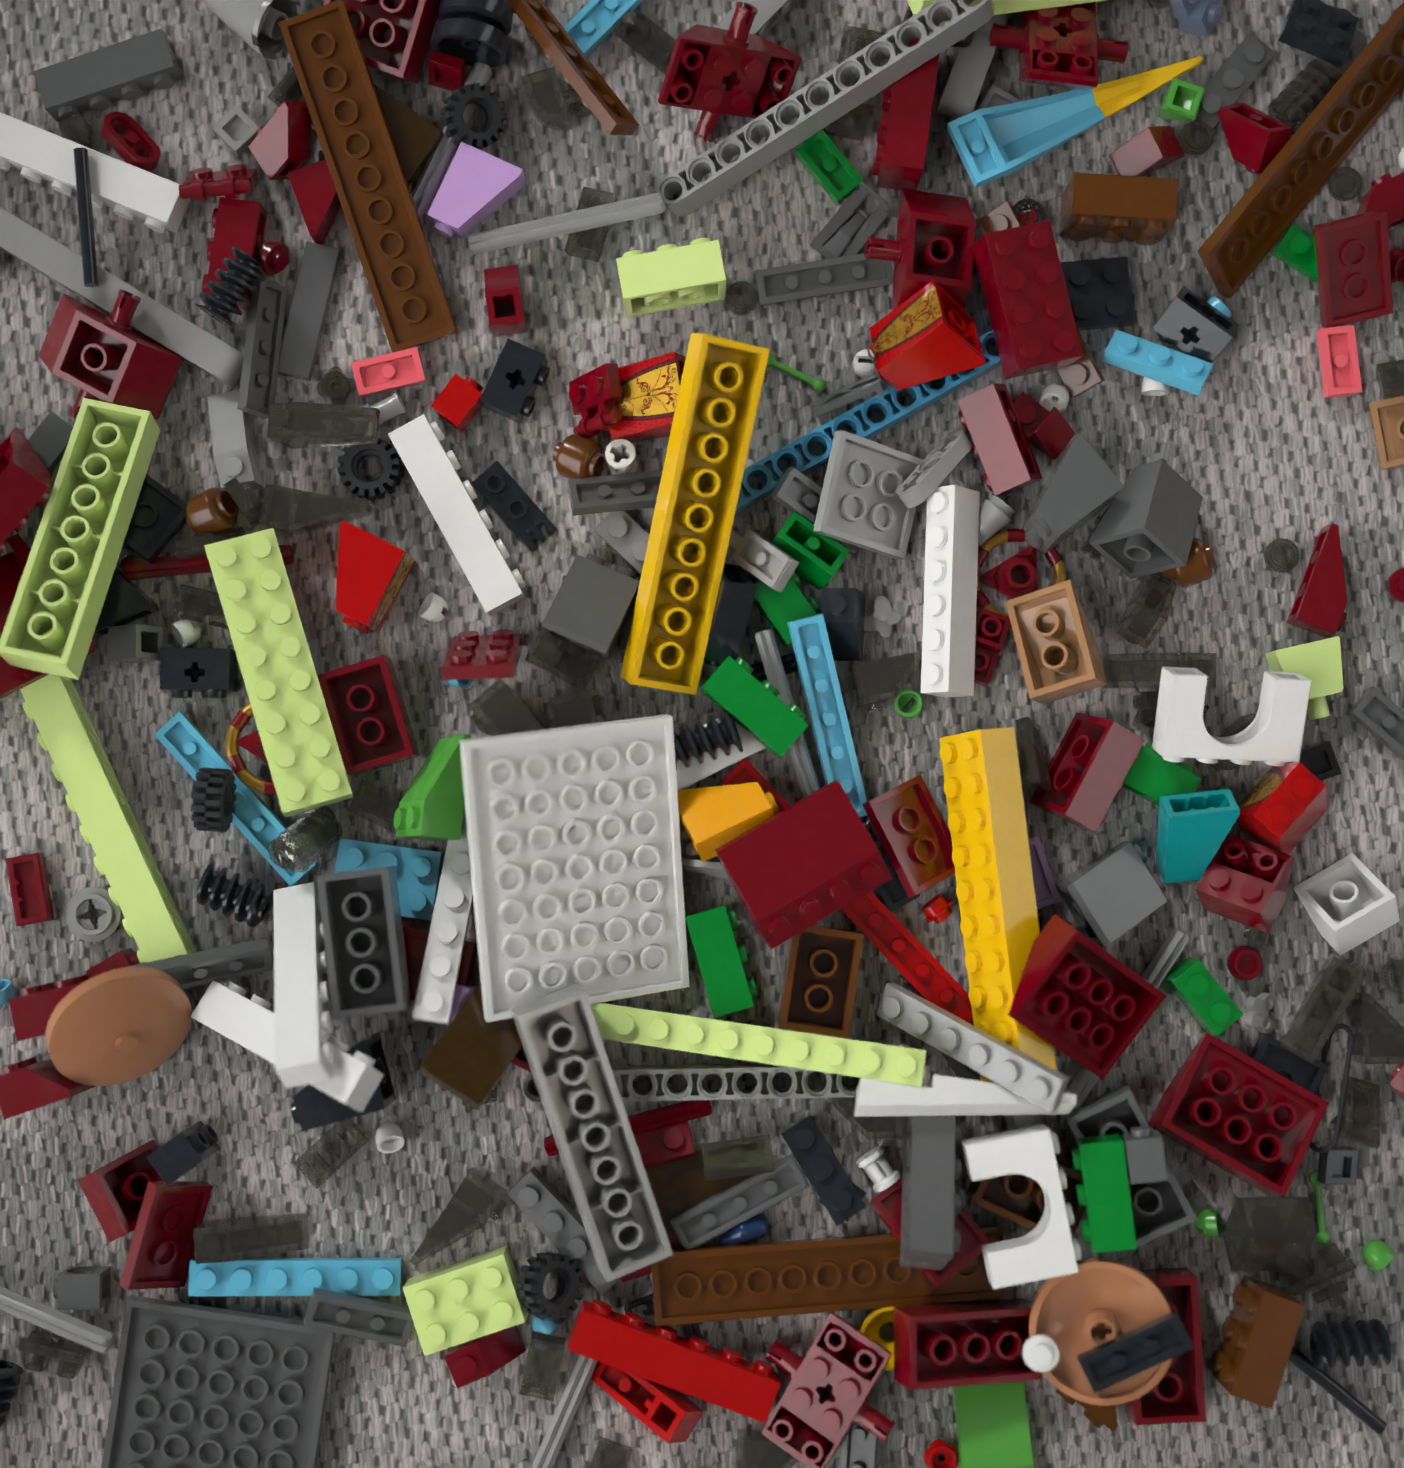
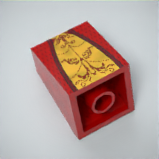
(925, 339)
(648, 398)
(368, 577)
(1283, 806)

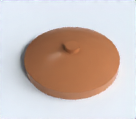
(118, 1026)
(1090, 1310)

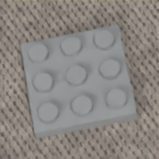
(861, 496)

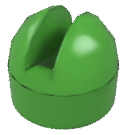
(903, 700)
(1209, 1222)
(1377, 1254)

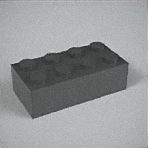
(364, 942)
(928, 1192)
(1155, 1205)

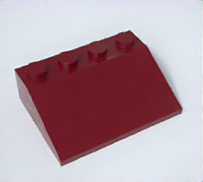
(394, 33)
(22, 483)
(803, 864)
(1081, 998)
(1239, 1115)

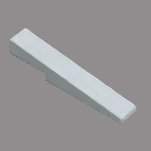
(947, 1098)

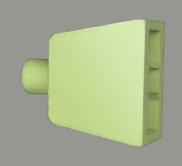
(1318, 662)

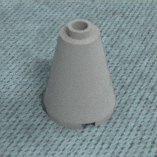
(257, 22)

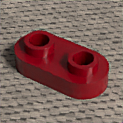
(133, 142)

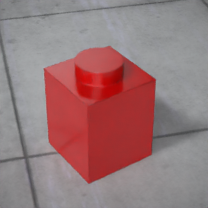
(459, 402)

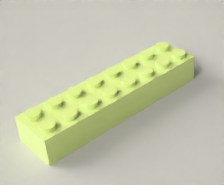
(79, 539)
(278, 672)

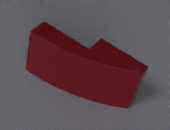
(989, 640)

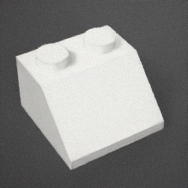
(1348, 903)

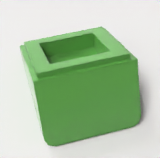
(1181, 101)

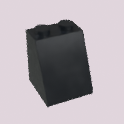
(315, 1108)

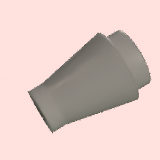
(993, 517)

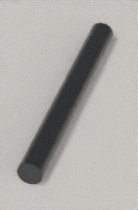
(85, 217)
(1337, 1391)

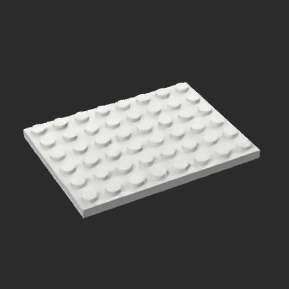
(576, 862)

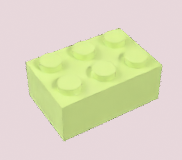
(672, 277)
(465, 1300)

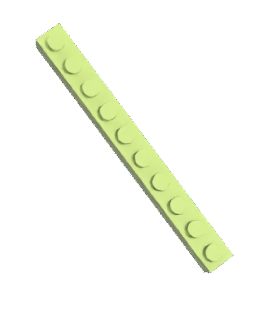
(106, 819)
(760, 1044)

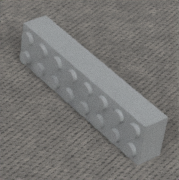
(592, 1131)

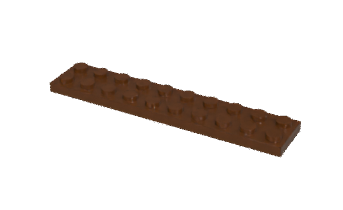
(1307, 160)
(368, 176)
(803, 1279)

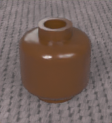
(579, 457)
(211, 511)
(1198, 566)

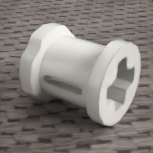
(616, 451)
(878, 1169)

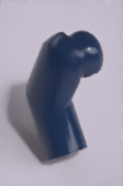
(746, 1231)

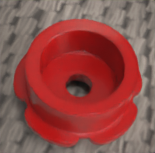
(937, 908)
(940, 1447)

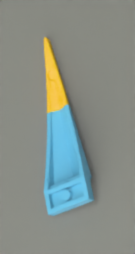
(1012, 135)

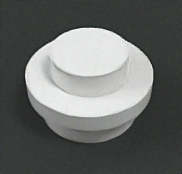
(1040, 1353)

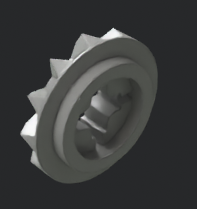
(86, 928)

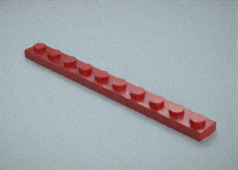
(884, 928)

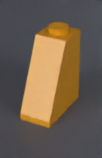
(722, 813)

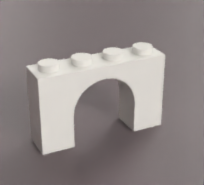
(1271, 737)
(1049, 1247)

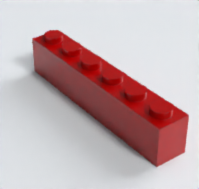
(674, 1360)

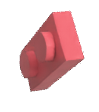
(1339, 361)
(388, 372)

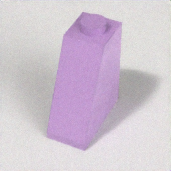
(472, 191)

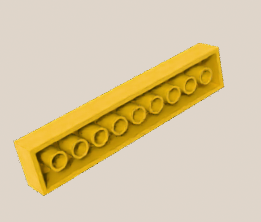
(694, 513)
(992, 878)

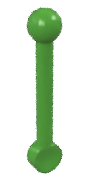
(819, 385)
(1322, 1236)

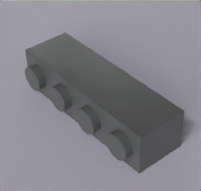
(108, 75)

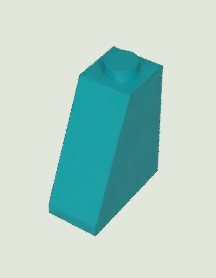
(1192, 831)

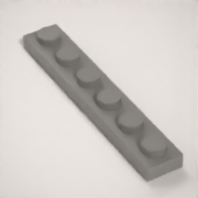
(973, 1047)

